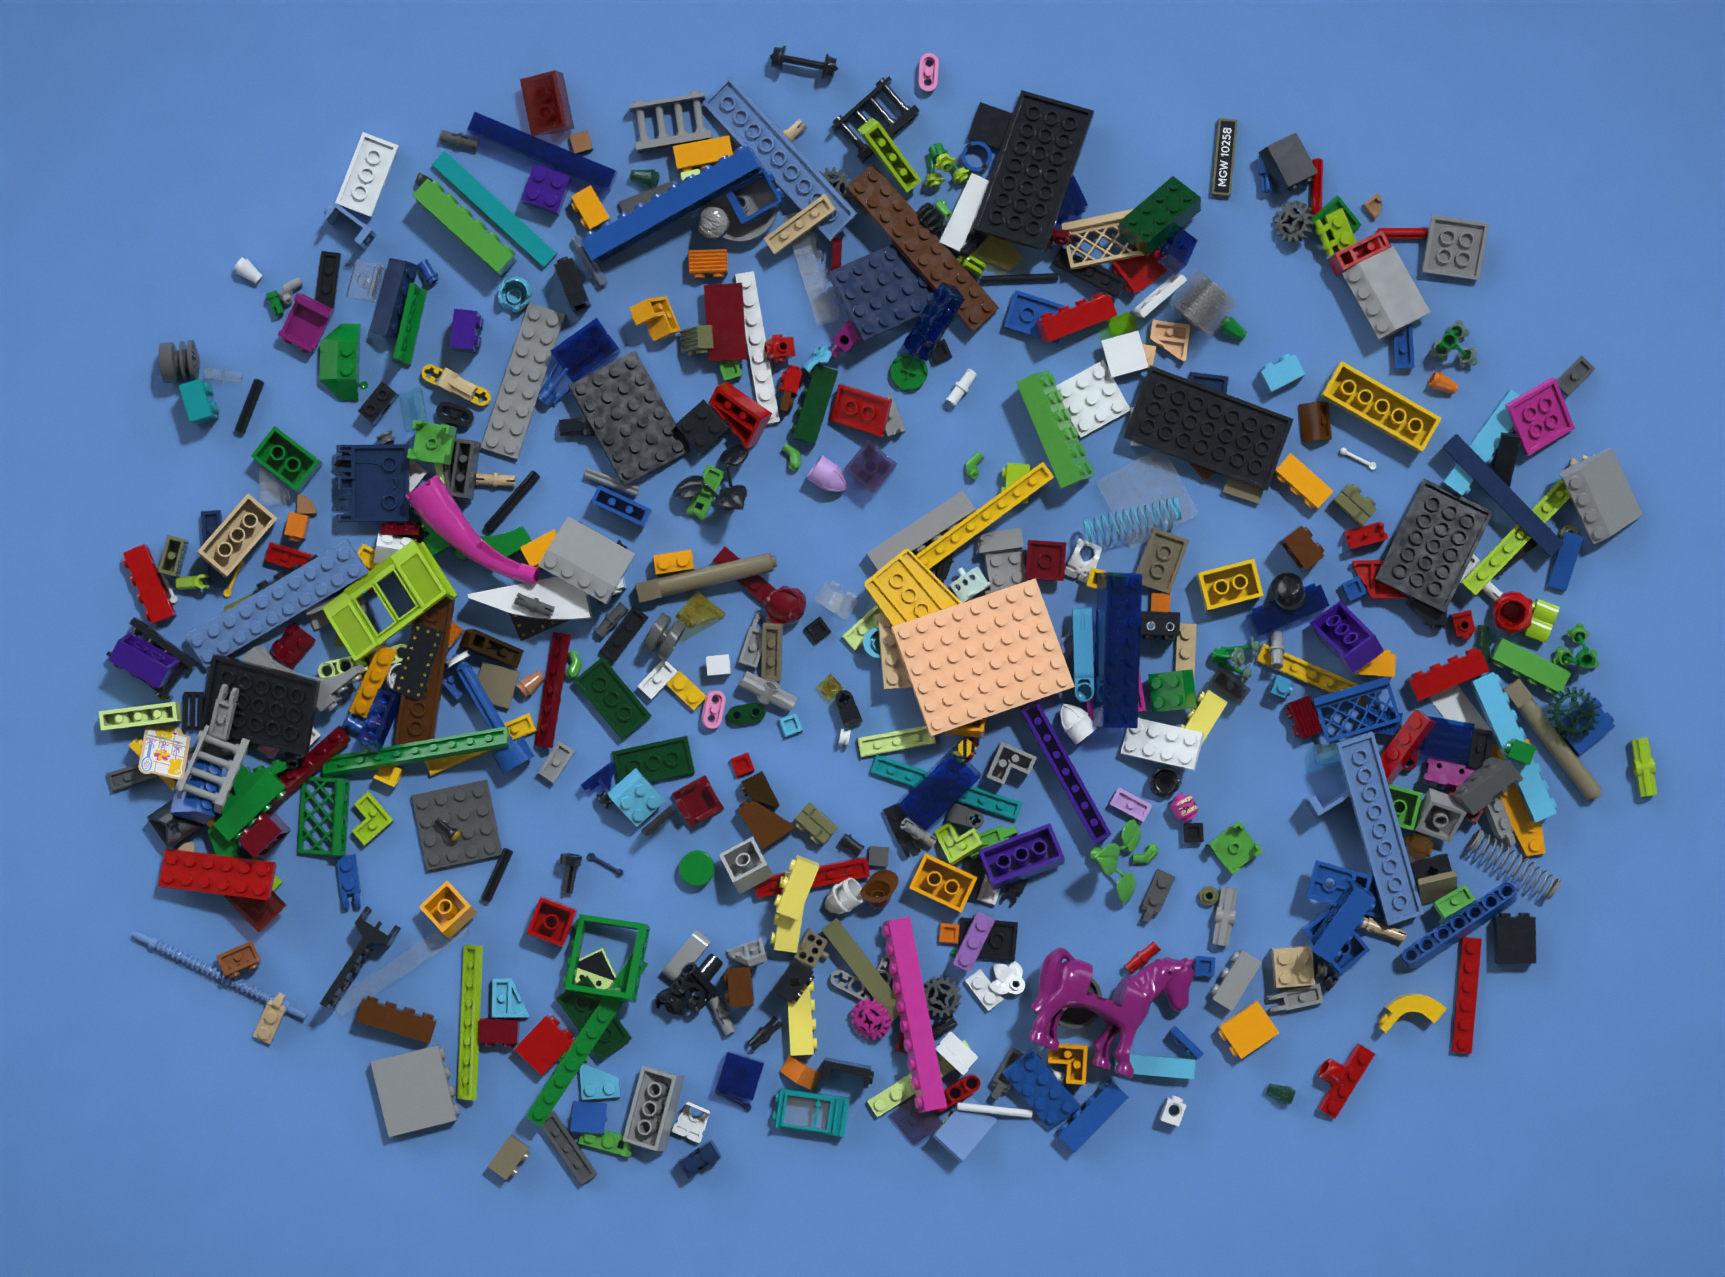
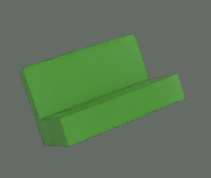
(1453, 903)

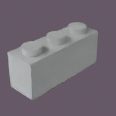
(1235, 979)

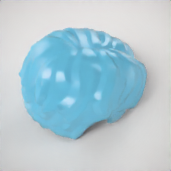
(514, 293)

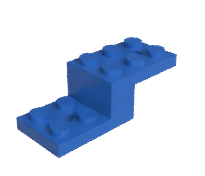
(1342, 879)

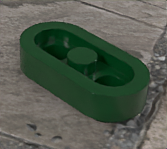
(746, 713)

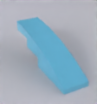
(1162, 1066)

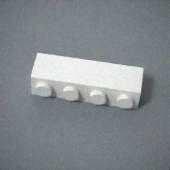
(964, 214)

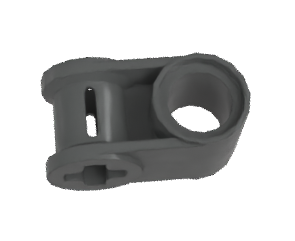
(961, 815)

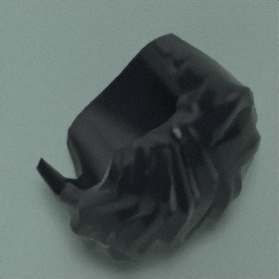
(1164, 781)
(673, 1003)

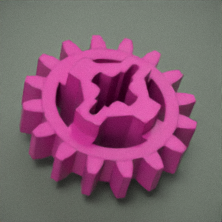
(871, 1018)

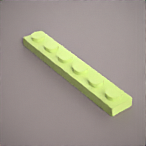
(902, 1089)

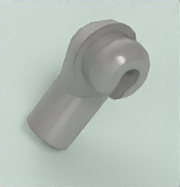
(287, 290)

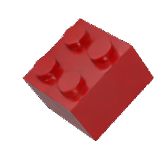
(552, 921)

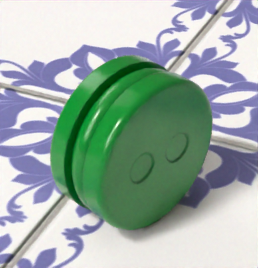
(697, 868)

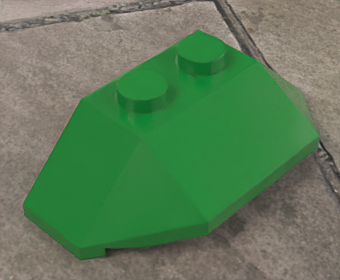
(341, 361)

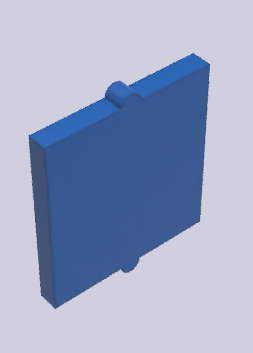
(588, 1117)

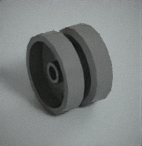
(661, 635)

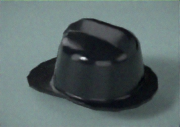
(1288, 591)

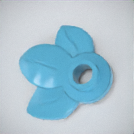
(820, 355)

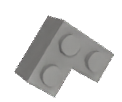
(1007, 758)

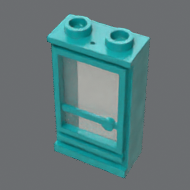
(811, 1112)

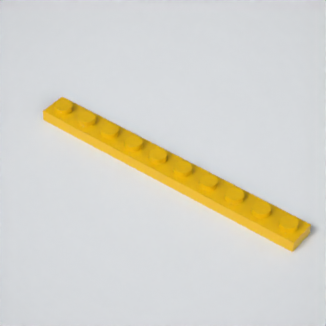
(985, 516)

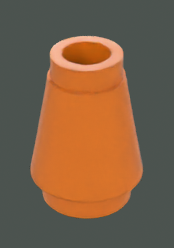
(1441, 382)

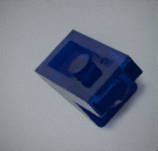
(604, 774)

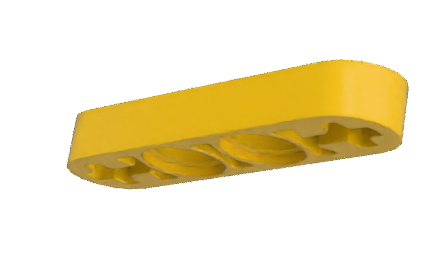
(437, 370)

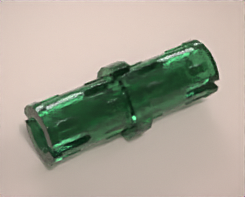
(1484, 641)

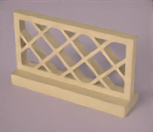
(1095, 225)

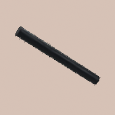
(1019, 278)

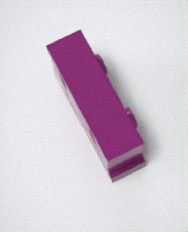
(1445, 773)

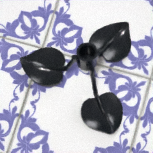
(730, 497)

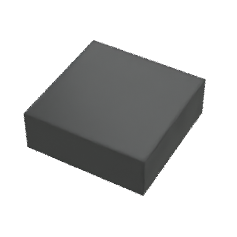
(878, 856)

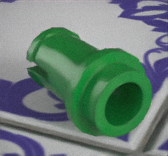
(275, 303)

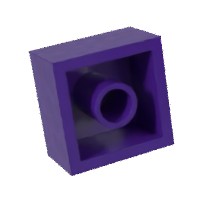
(546, 189)
(466, 331)

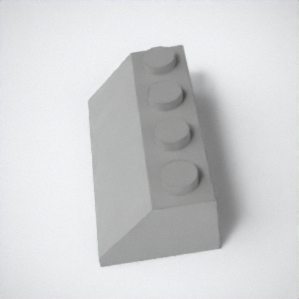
(653, 1108)

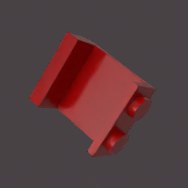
(1139, 270)
(545, 1044)

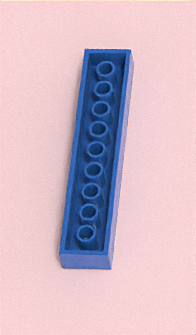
(670, 206)

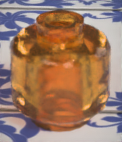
(1419, 845)

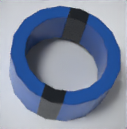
(976, 169)

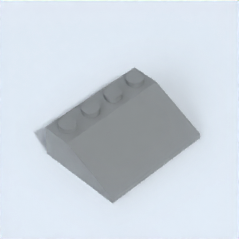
(1386, 293)
(1601, 495)
(587, 560)

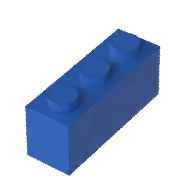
(621, 506)

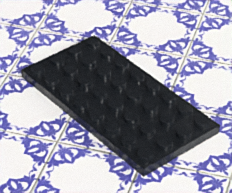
(1033, 171)
(1208, 428)

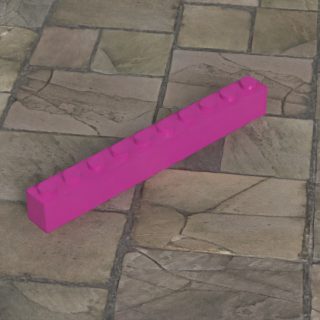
(914, 1015)

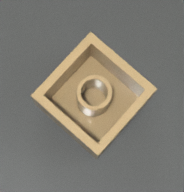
(1292, 966)

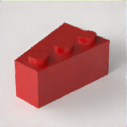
(740, 412)

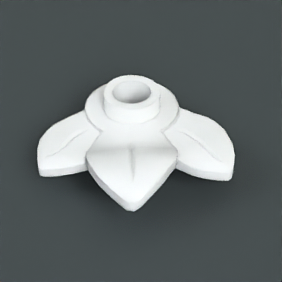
(1005, 977)

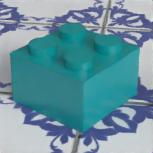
(199, 401)

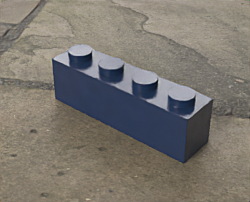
(393, 297)

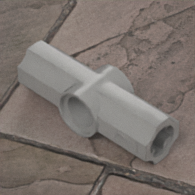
(768, 691)
(1224, 916)

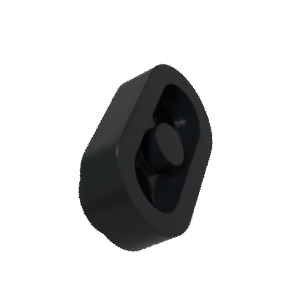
(455, 414)

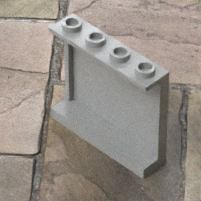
(415, 1090)

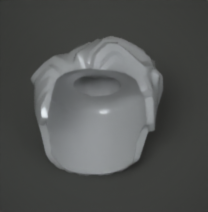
(713, 222)

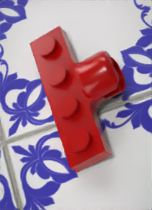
(1343, 1078)

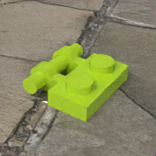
(1339, 229)

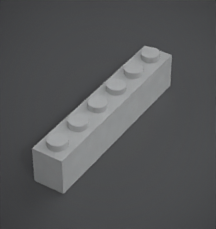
(923, 530)

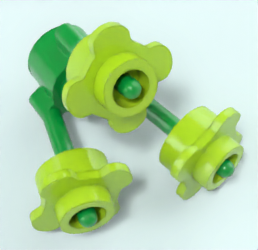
(945, 163)

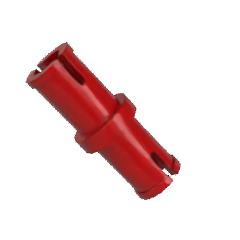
(1142, 957)

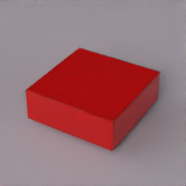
(742, 764)

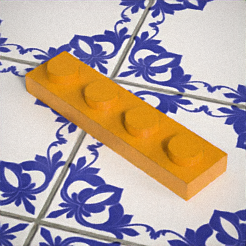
(372, 680)

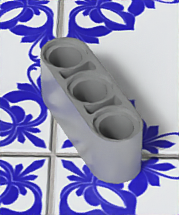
(688, 953)

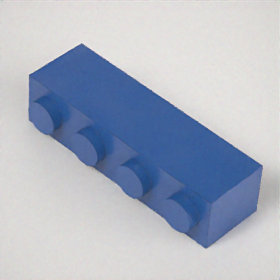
(1092, 1116)

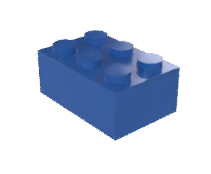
(1350, 953)

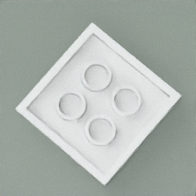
(1092, 399)

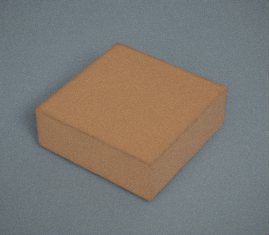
(581, 142)

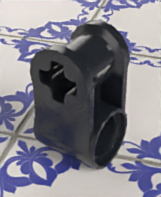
(848, 712)

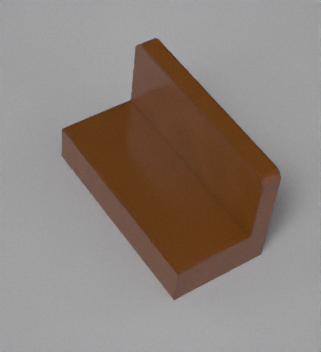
(1315, 421)

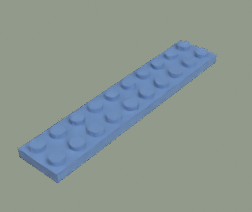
(777, 153)
(277, 602)
(1379, 828)

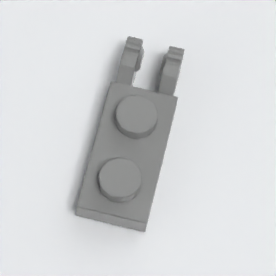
(753, 644)
(223, 713)
(1297, 997)

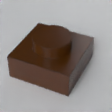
(787, 402)

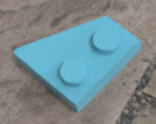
(506, 999)
(598, 1084)

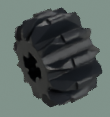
(931, 218)

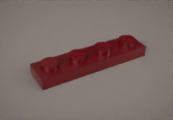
(755, 584)

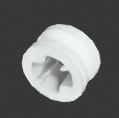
(844, 737)

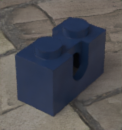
(707, 1156)

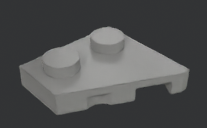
(749, 953)

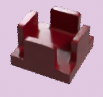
(1045, 560)
(697, 800)

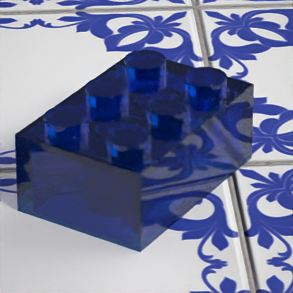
(585, 350)

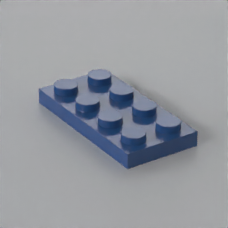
(1041, 1088)

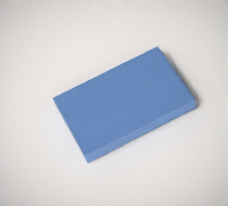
(964, 1130)

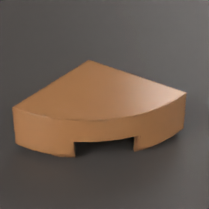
(1373, 206)
(305, 505)

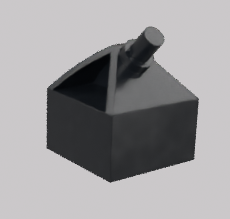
(172, 828)

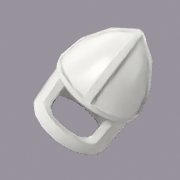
(1076, 722)
(844, 897)

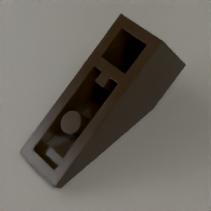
(490, 648)

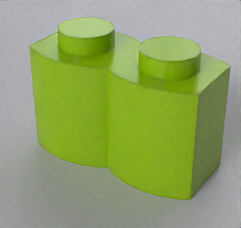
(1543, 618)

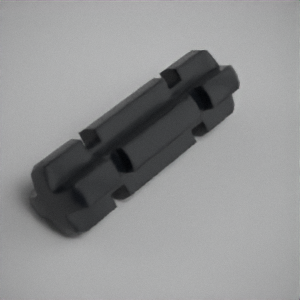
(972, 244)

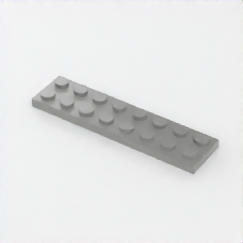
(523, 381)

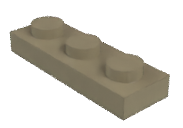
(772, 651)

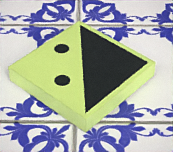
(597, 968)

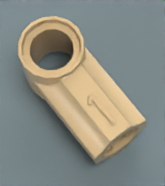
(453, 382)

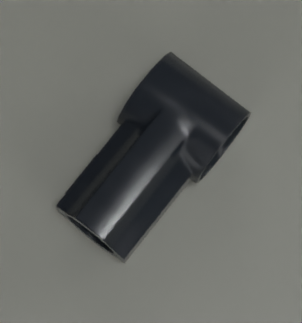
(576, 426)

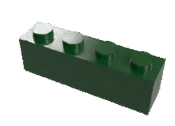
(815, 404)

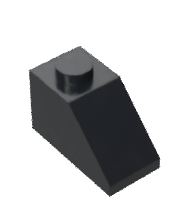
(1428, 615)

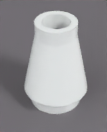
(247, 270)

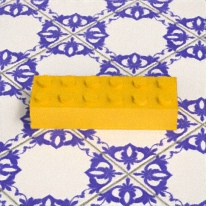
(1380, 407)

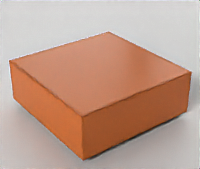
(1160, 602)
(949, 933)

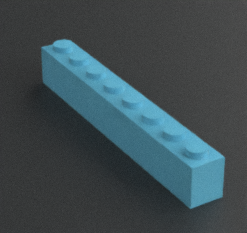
(1504, 727)

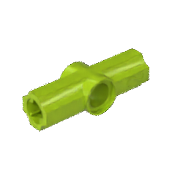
(1644, 767)

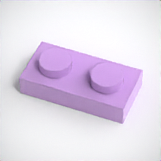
(1130, 804)

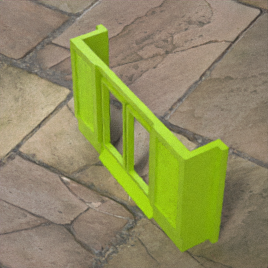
(422, 581)

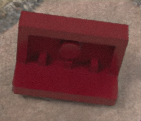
(407, 529)
(292, 645)

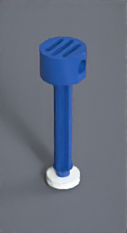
(518, 750)

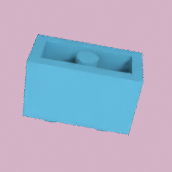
(1281, 373)

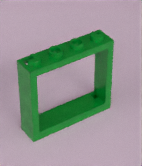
(636, 964)

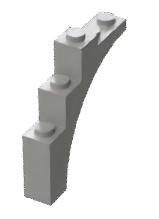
(329, 688)

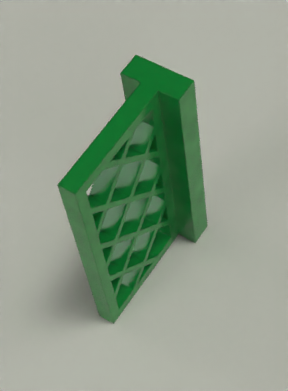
(410, 325)
(339, 819)

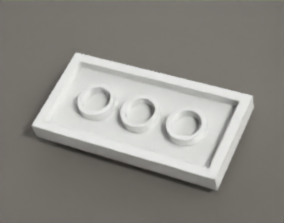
(367, 174)
(1163, 744)

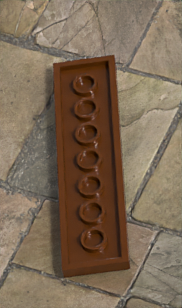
(419, 718)

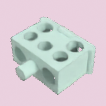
(972, 587)

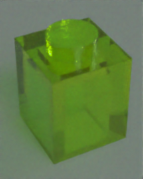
(1121, 324)

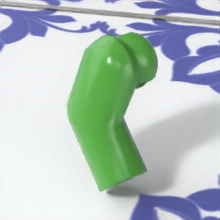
(795, 457)
(971, 465)
(575, 666)

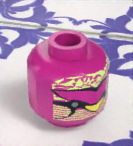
(1184, 807)

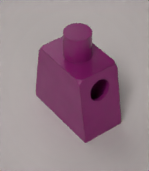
(839, 347)

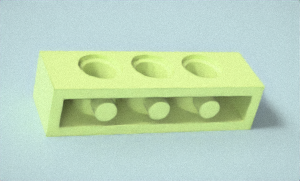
(140, 716)

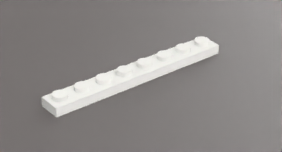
(755, 341)

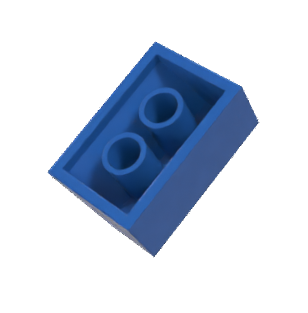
(191, 805)

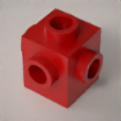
(779, 348)

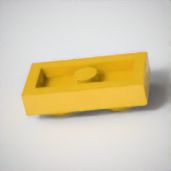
(686, 690)

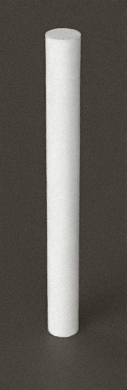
(994, 1110)

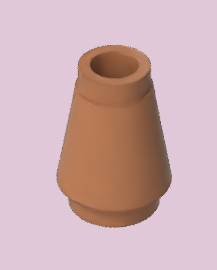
(530, 683)

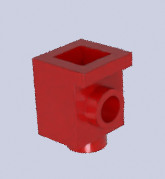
(791, 379)
(1457, 619)

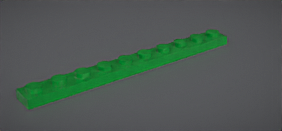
(417, 752)
(579, 1049)

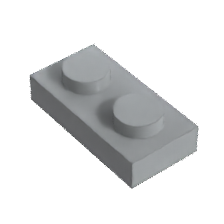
(556, 761)

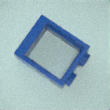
(736, 205)

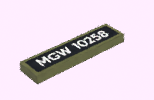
(1224, 157)

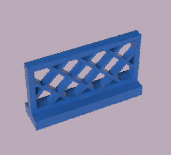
(1352, 693)

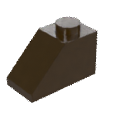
(759, 789)

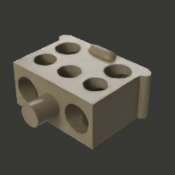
(806, 945)

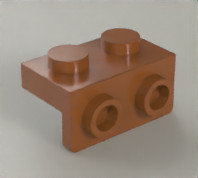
(239, 959)

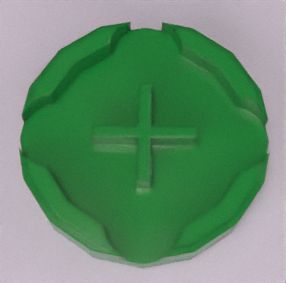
(908, 372)

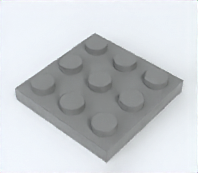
(1455, 247)

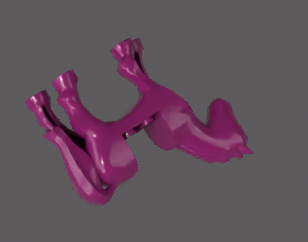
(1066, 986)

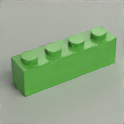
(1530, 666)

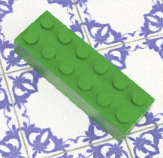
(460, 223)
(1055, 428)

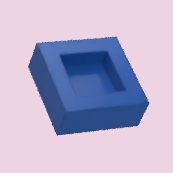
(1354, 588)
(1204, 966)

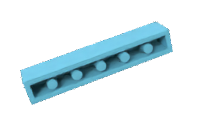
(1483, 444)

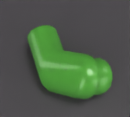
(941, 206)
(1148, 855)

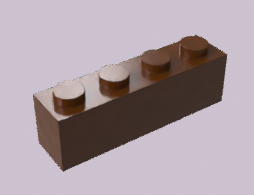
(396, 1020)

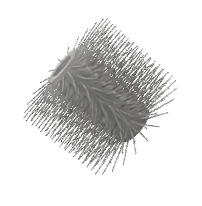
(1197, 308)

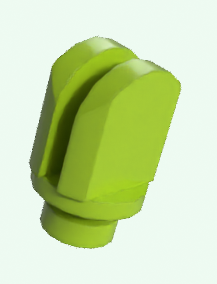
(972, 265)

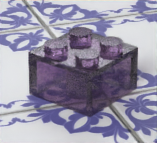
(870, 467)

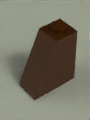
(764, 823)

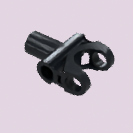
(700, 982)

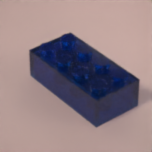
(939, 788)

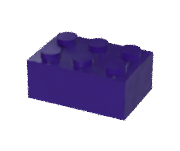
(143, 660)

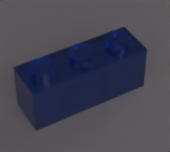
(379, 721)

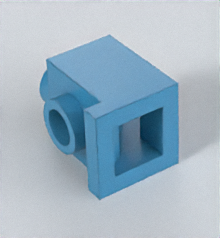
(1281, 687)

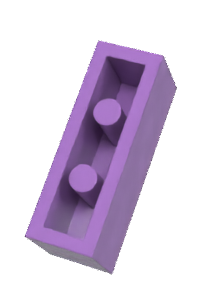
(973, 941)

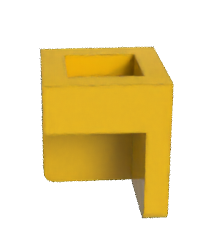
(389, 775)

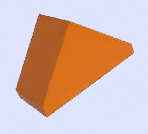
(800, 1073)

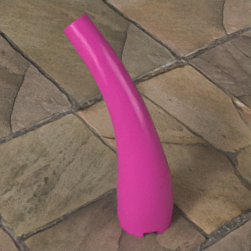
(444, 516)

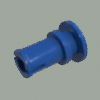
(352, 723)

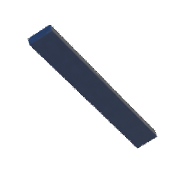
(1503, 495)

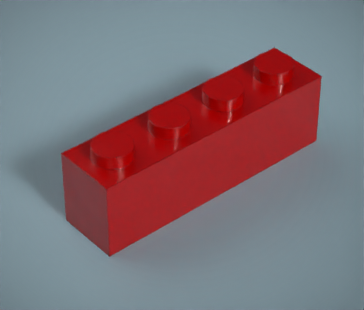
(1077, 317)
(149, 584)
(1449, 674)
(1405, 744)

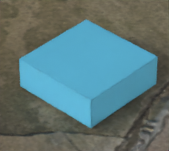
(790, 725)

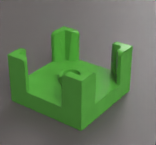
(432, 442)
(1234, 847)

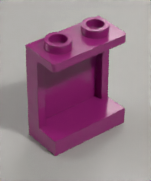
(306, 323)

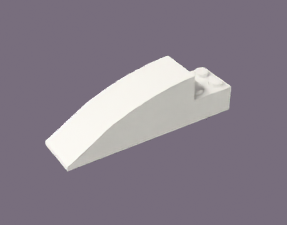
(568, 600)

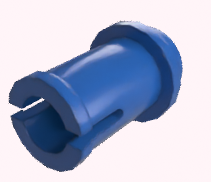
(427, 271)

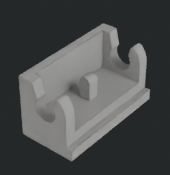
(894, 423)

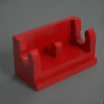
(1365, 535)

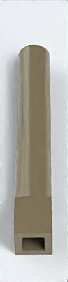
(705, 577)
(1523, 701)

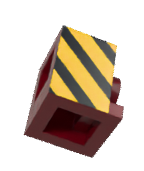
(967, 747)

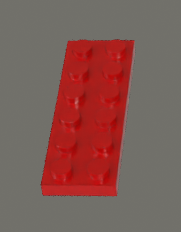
(217, 874)

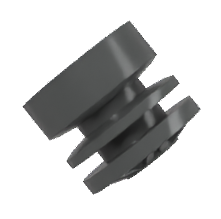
(182, 361)

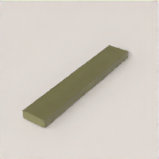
(861, 966)

